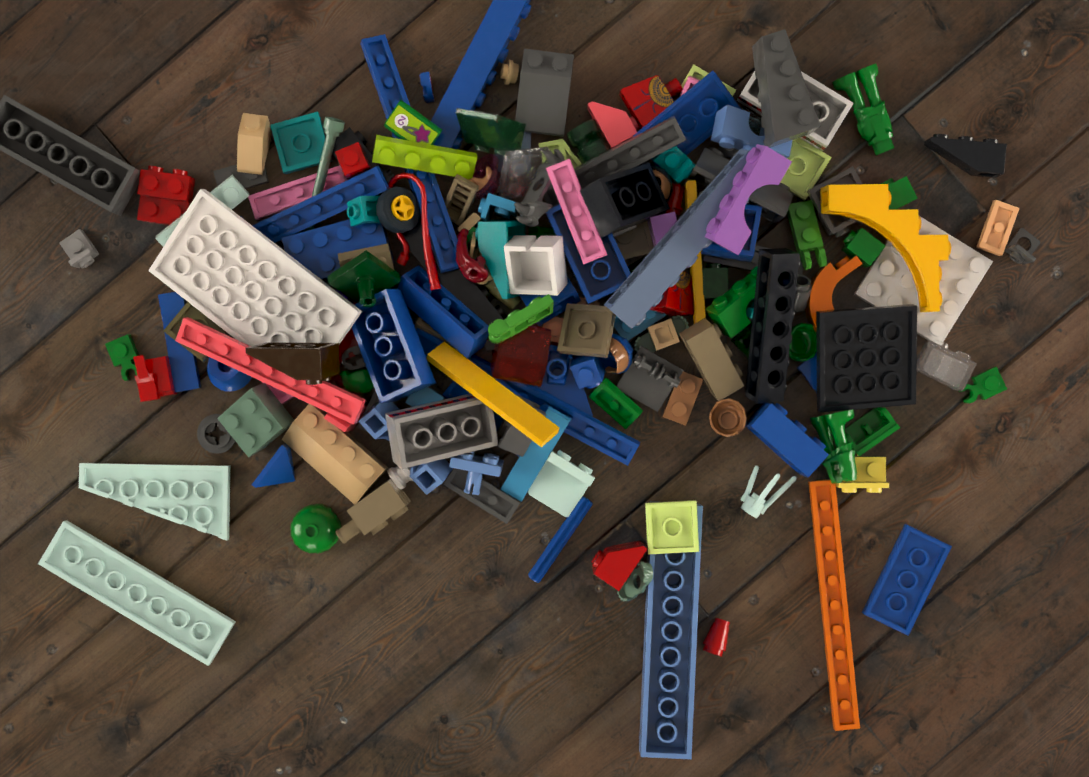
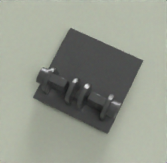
(650, 378)

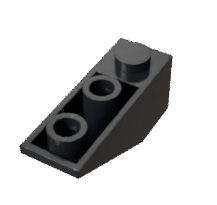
(971, 156)

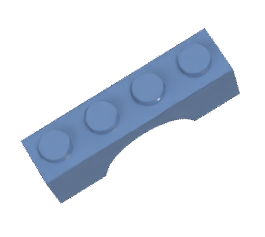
(426, 475)

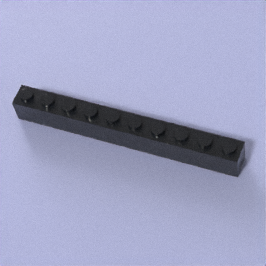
(464, 290)

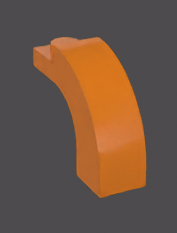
(824, 284)

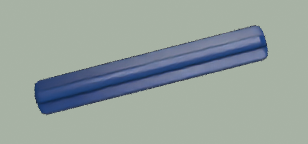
(560, 540)

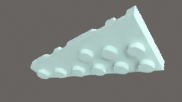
(175, 492)

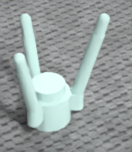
(757, 504)

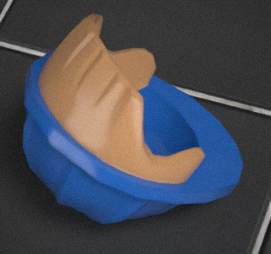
(619, 355)

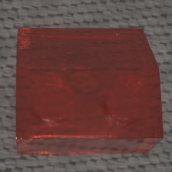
(522, 357)

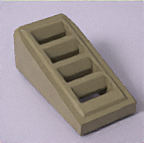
(456, 215)

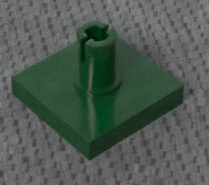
(364, 278)

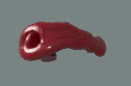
(471, 269)

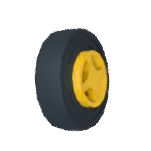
(398, 200)

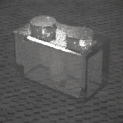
(945, 365)

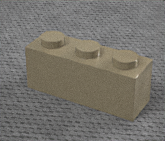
(712, 358)

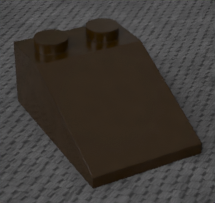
(300, 360)

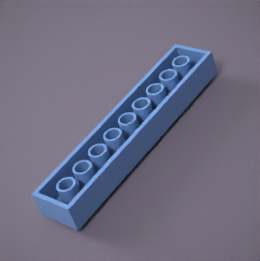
(670, 654)

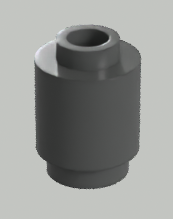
(803, 293)

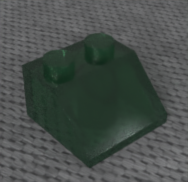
(490, 131)

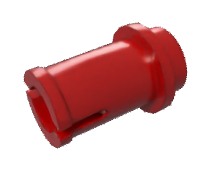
(676, 200)

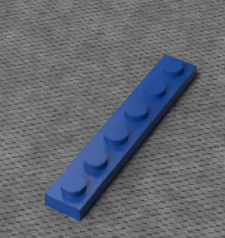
(322, 205)

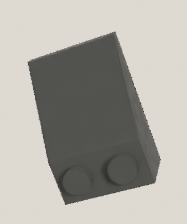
(544, 91)

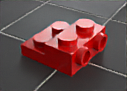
(164, 195)

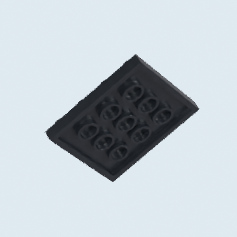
(866, 357)

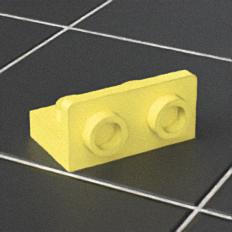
(870, 475)

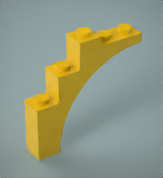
(901, 227)

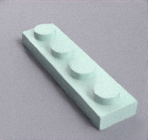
(228, 192)

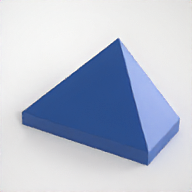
(278, 469)

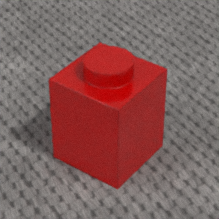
(353, 160)

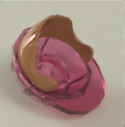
(486, 176)

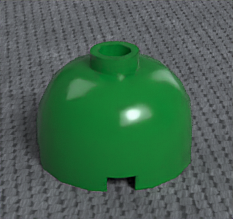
(315, 528)

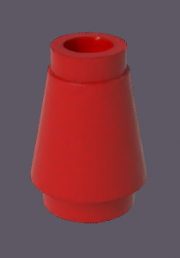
(716, 638)

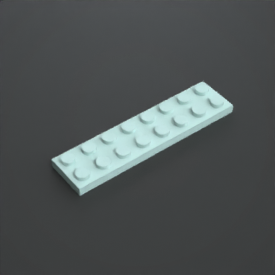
(137, 592)

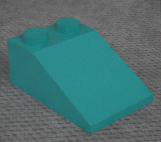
(491, 239)

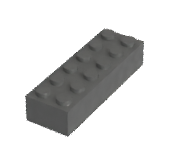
(66, 157)

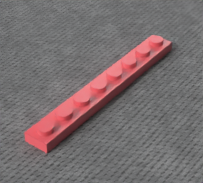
(233, 354)

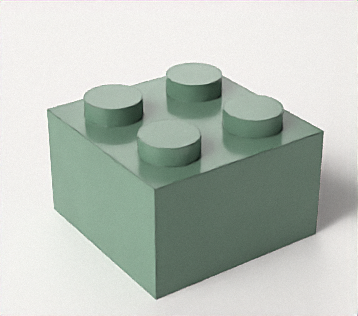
(256, 419)

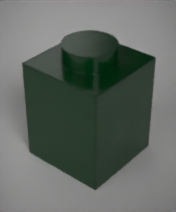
(714, 281)

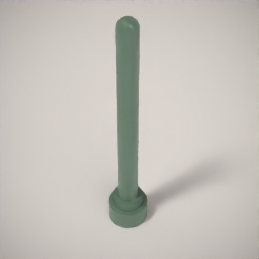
(333, 128)

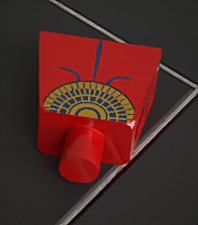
(649, 98)
(677, 299)

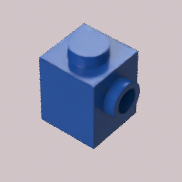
(587, 371)

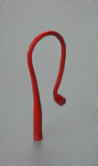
(428, 253)

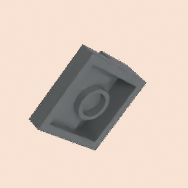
(835, 223)

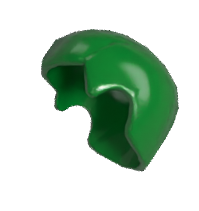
(803, 342)
(357, 381)

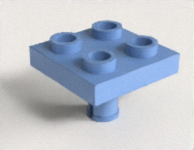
(476, 467)

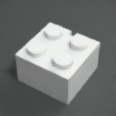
(536, 265)

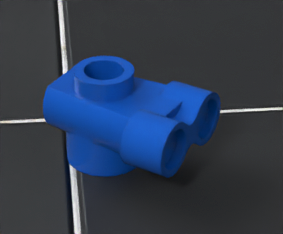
(557, 361)

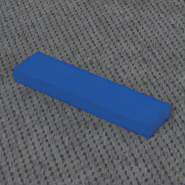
(182, 362)

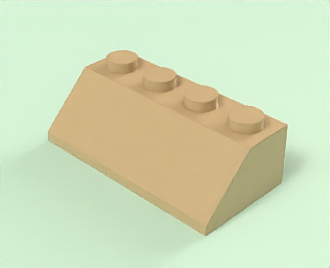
(334, 453)

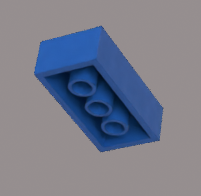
(320, 246)
(597, 277)
(392, 347)

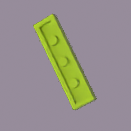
(424, 157)

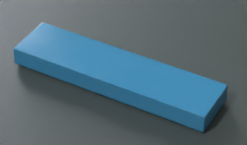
(531, 463)

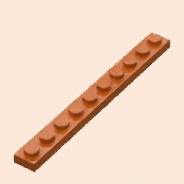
(834, 605)

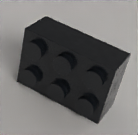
(624, 199)

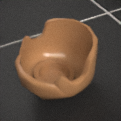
(728, 417)

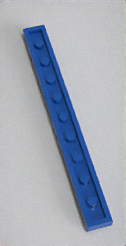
(390, 92)
(581, 425)

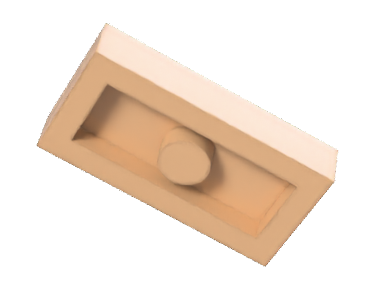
(997, 227)

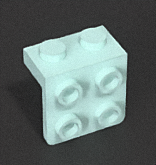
(561, 483)

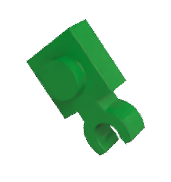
(122, 353)
(985, 384)

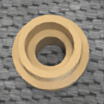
(509, 72)

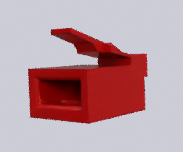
(153, 378)

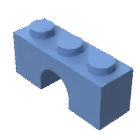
(733, 131)

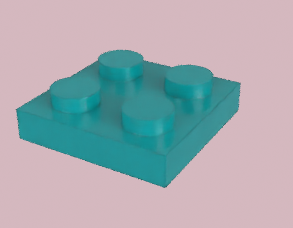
(299, 142)

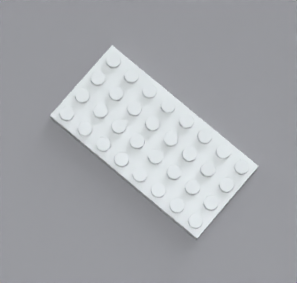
(248, 280)

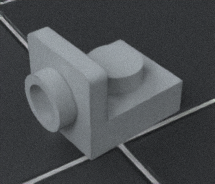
(79, 249)

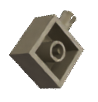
(374, 510)

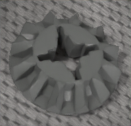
(210, 442)

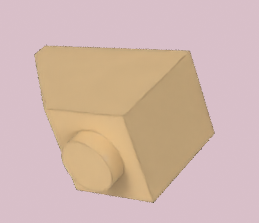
(253, 143)

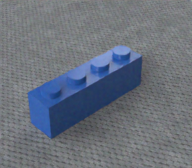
(443, 312)

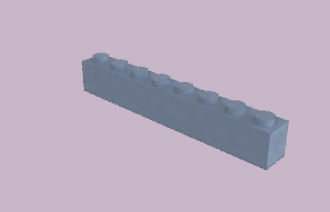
(674, 251)

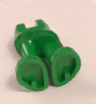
(840, 461)

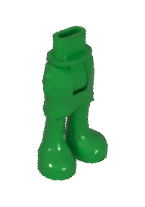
(873, 120)

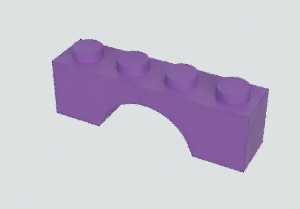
(729, 226)

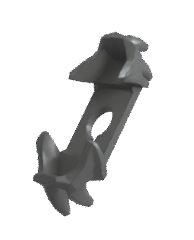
(532, 205)

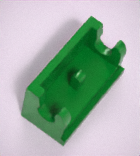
(870, 429)

